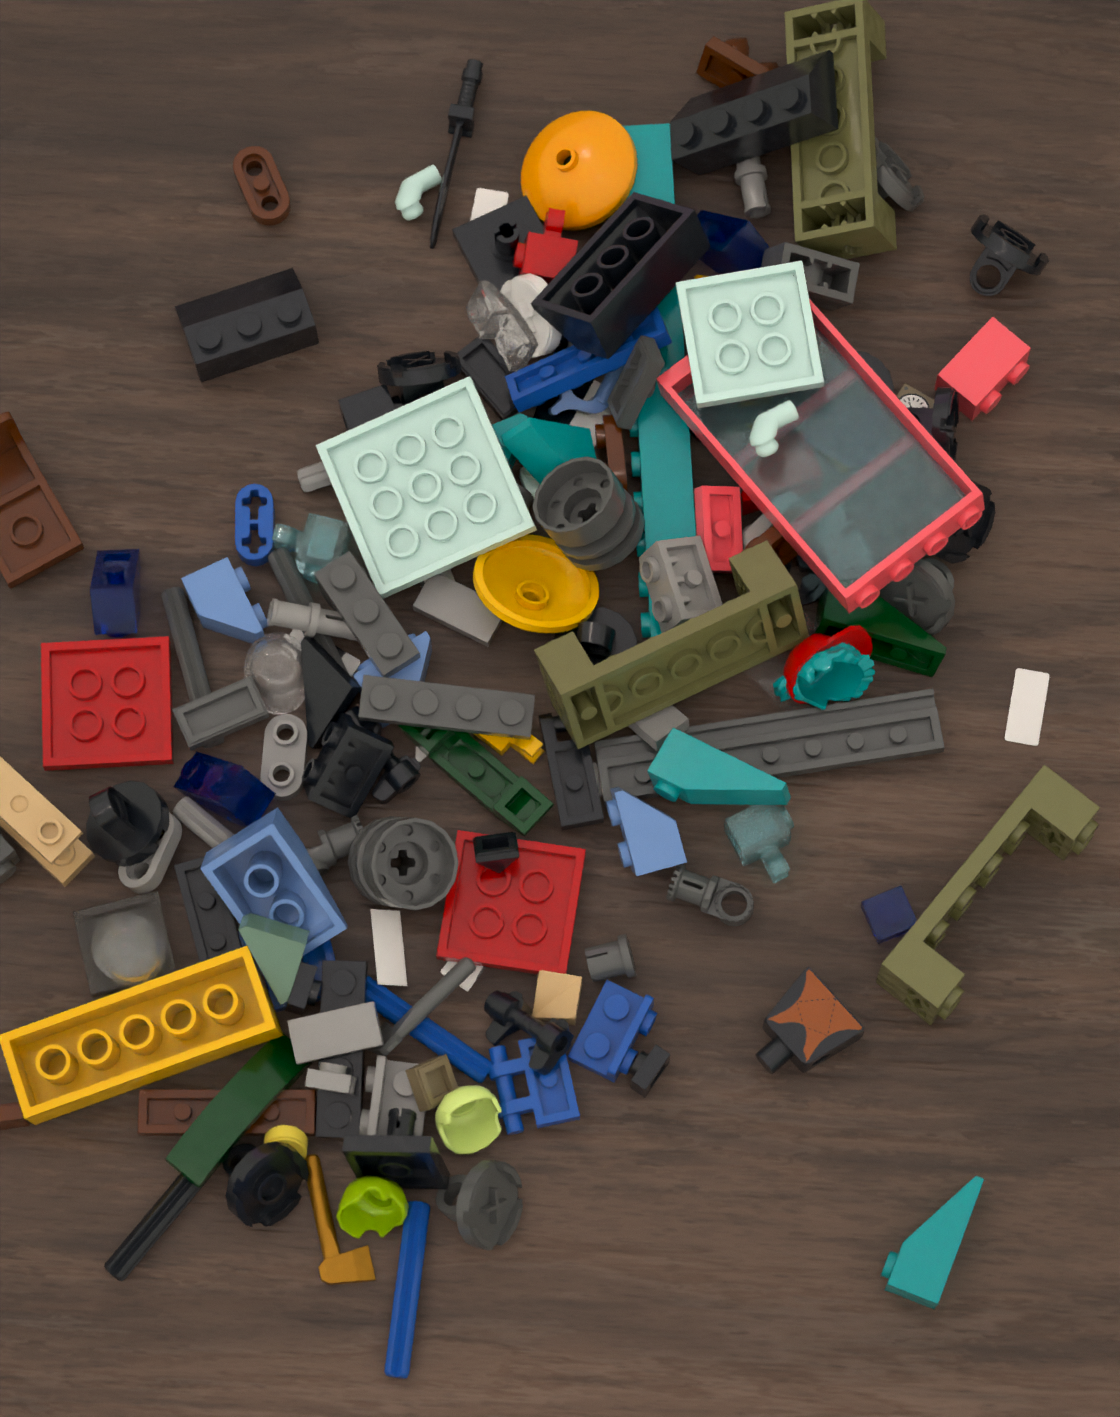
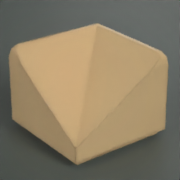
(557, 996)

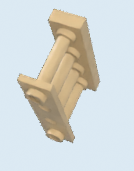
(40, 827)

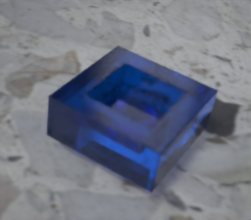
(888, 914)

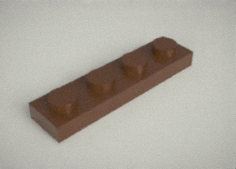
(174, 1110)

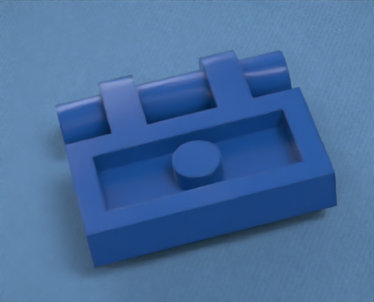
(550, 1097)

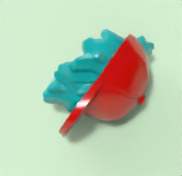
(827, 668)

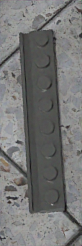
(793, 740)

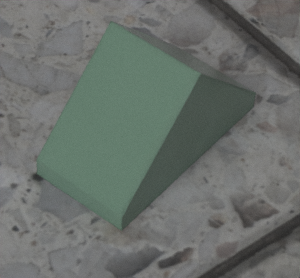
(276, 950)

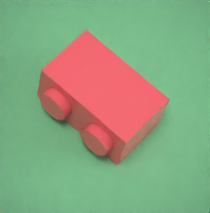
(985, 368)

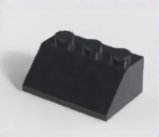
(247, 324)

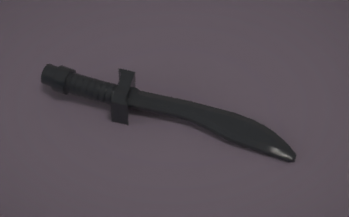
(460, 125)

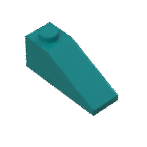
(706, 775)
(928, 1254)

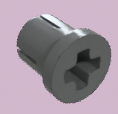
(611, 959)

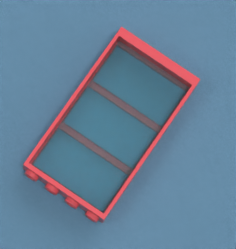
(852, 478)

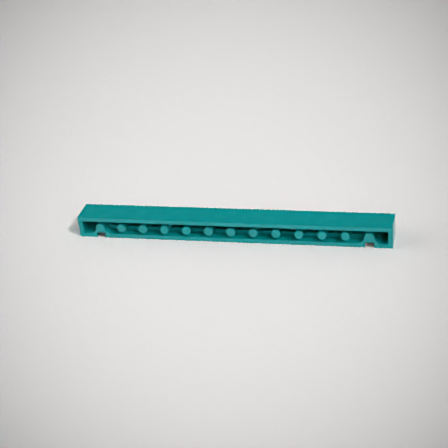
(662, 435)

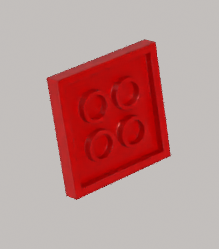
(106, 703)
(513, 917)

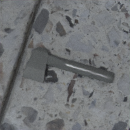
(425, 1006)

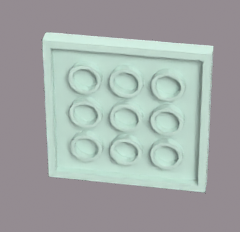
(426, 487)

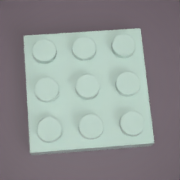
(749, 334)

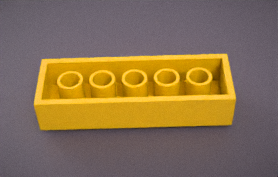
(140, 1035)

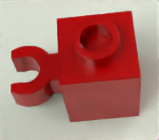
(546, 252)

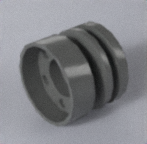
(588, 513)
(426, 865)

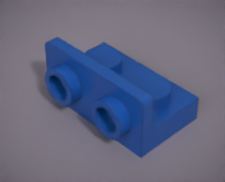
(612, 1030)

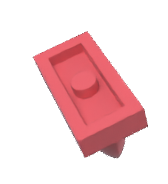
(719, 524)

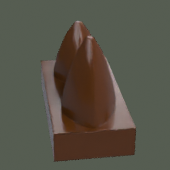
(729, 62)

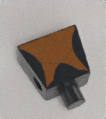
(807, 1026)

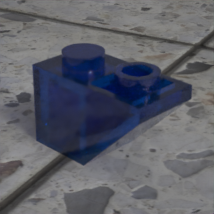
(224, 789)

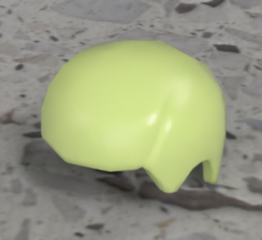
(468, 1119)

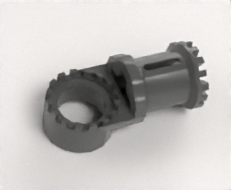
(334, 845)
(709, 894)

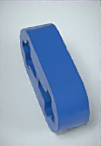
(245, 524)

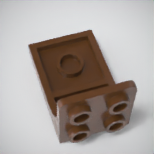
(32, 521)

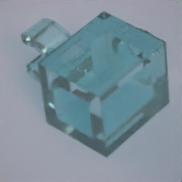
(317, 545)
(759, 834)

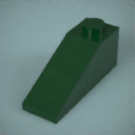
(893, 635)

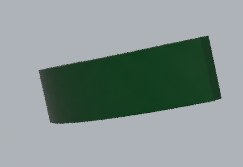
(482, 776)
(235, 1110)

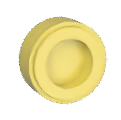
(290, 1135)

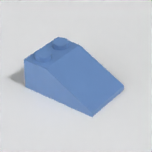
(274, 877)

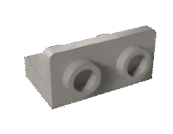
(679, 580)
(389, 1090)

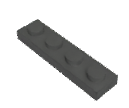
(446, 707)

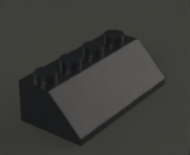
(756, 115)
(622, 273)

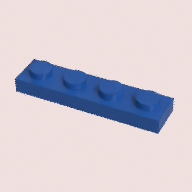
(574, 367)

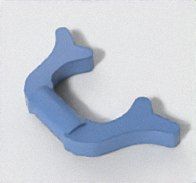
(596, 404)

